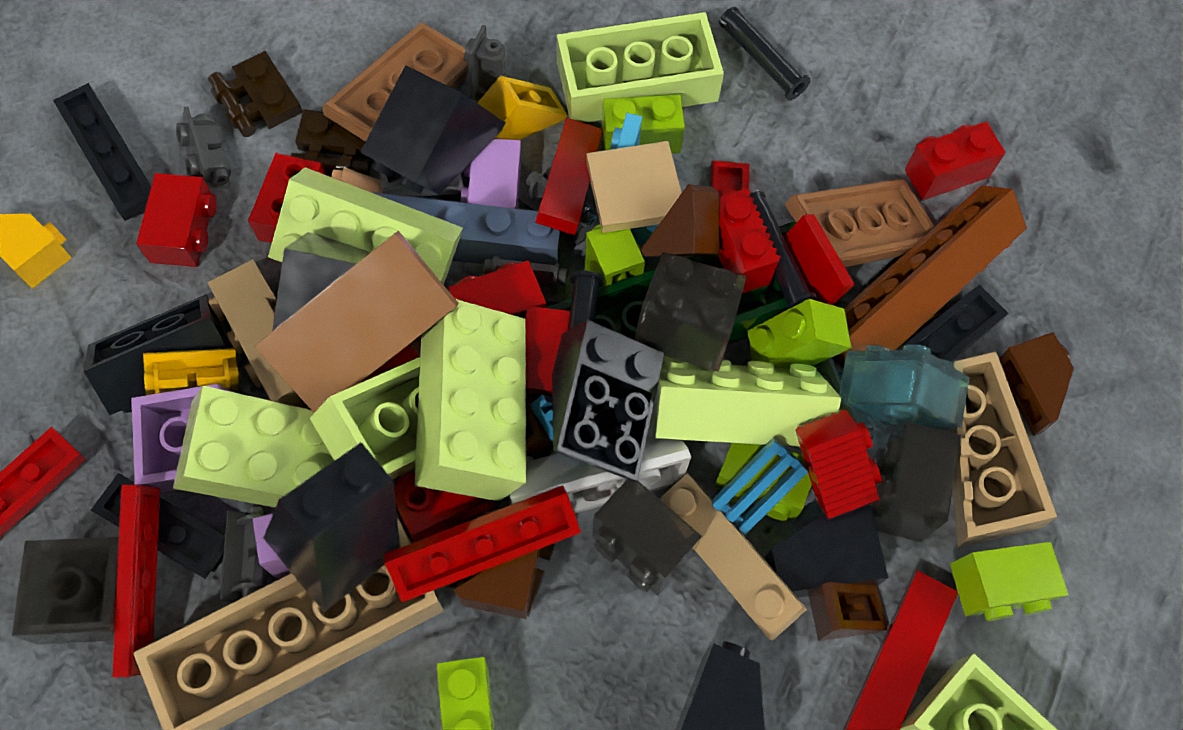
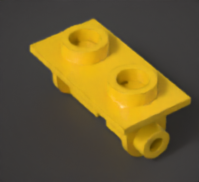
(190, 369)

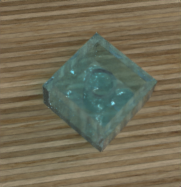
(904, 386)

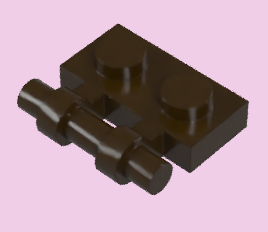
(265, 87)
(322, 135)

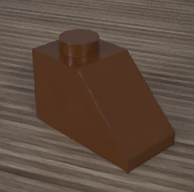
(1038, 379)

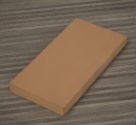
(423, 50)
(866, 219)
(357, 322)

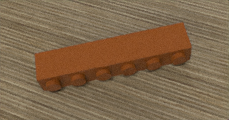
(934, 270)

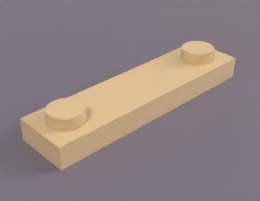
(735, 560)

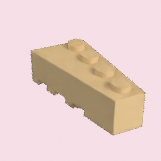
(250, 309)
(996, 473)

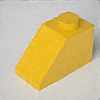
(522, 107)
(31, 248)

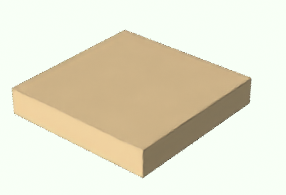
(633, 185)

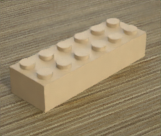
(270, 647)

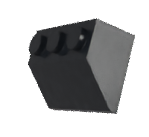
(117, 361)

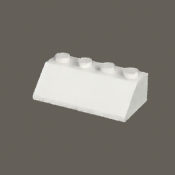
(590, 487)

